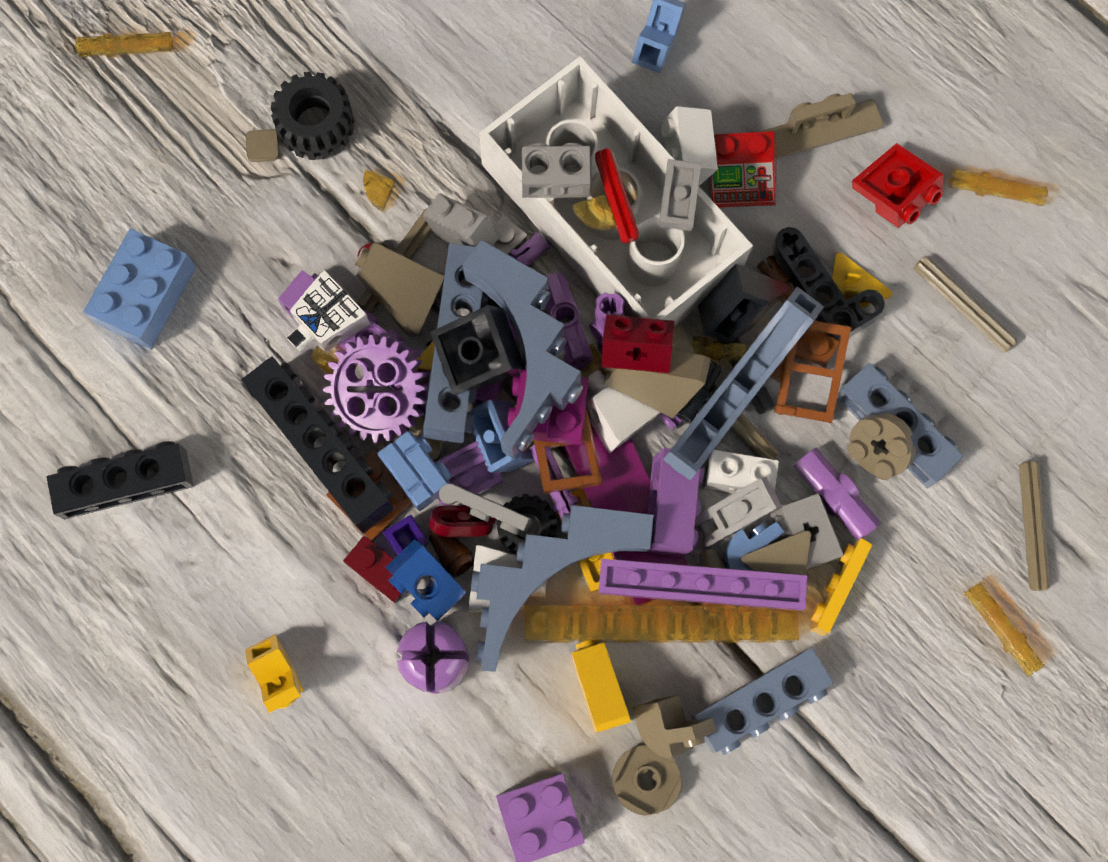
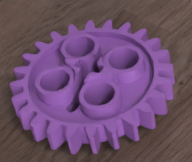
(374, 359)

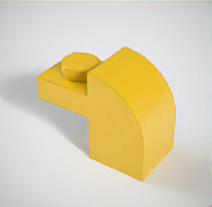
(274, 673)

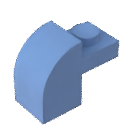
(658, 34)
(741, 545)

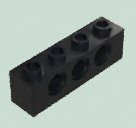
(67, 483)

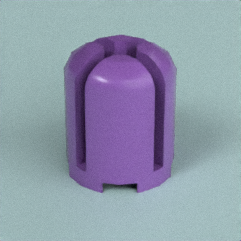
(419, 643)

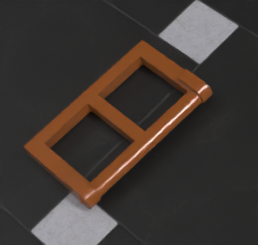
(789, 366)
(585, 481)

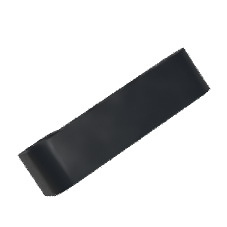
(822, 282)

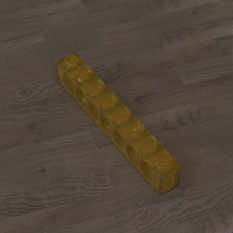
(659, 624)

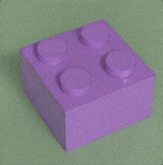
(540, 819)

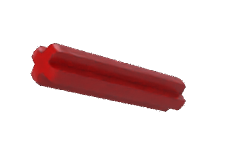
(616, 195)

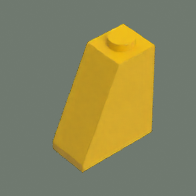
(599, 686)

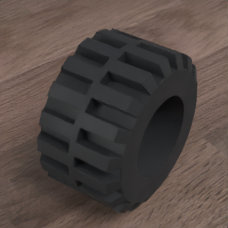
(305, 94)

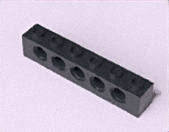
(265, 384)

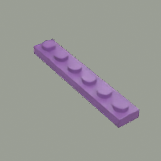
(703, 584)

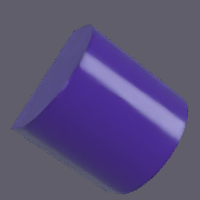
(403, 533)

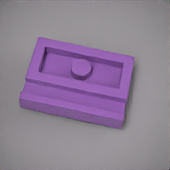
(470, 471)

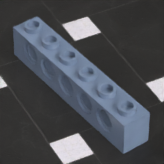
(441, 422)

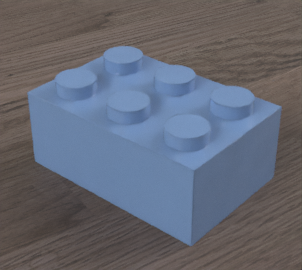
(140, 288)

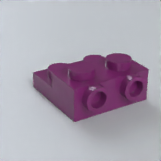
(561, 425)

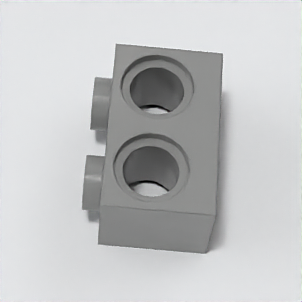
(555, 181)

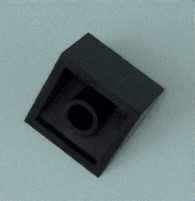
(478, 350)

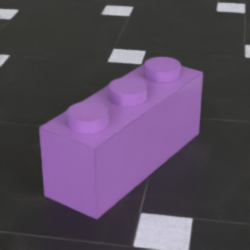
(674, 508)

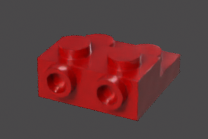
(899, 185)

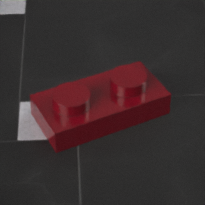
(370, 564)

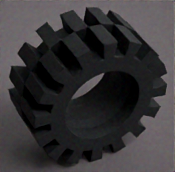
(534, 506)

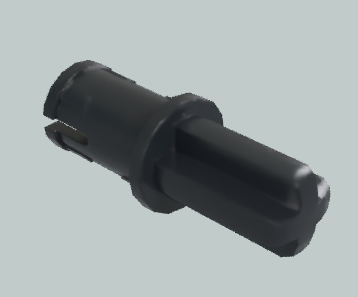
(693, 406)

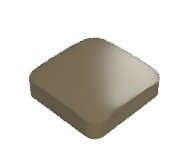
(262, 145)

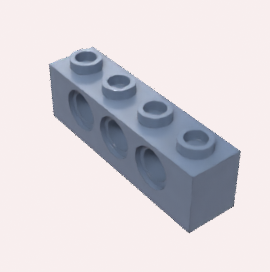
(857, 399)
(813, 683)

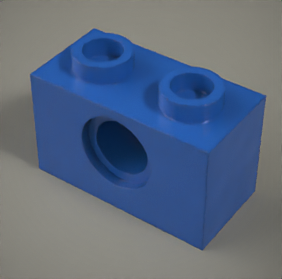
(442, 589)

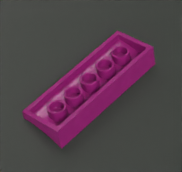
(623, 489)

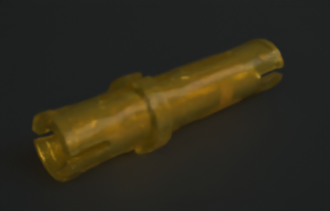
(124, 44)
(998, 187)
(1011, 638)

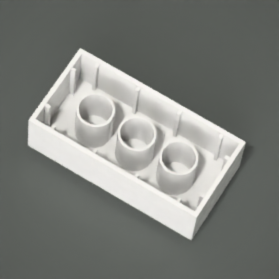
(663, 270)

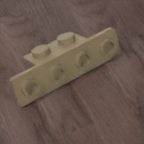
(825, 123)

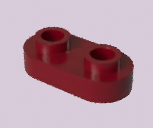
(457, 522)

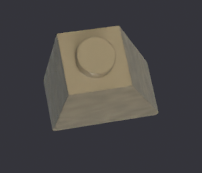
(399, 285)
(663, 391)

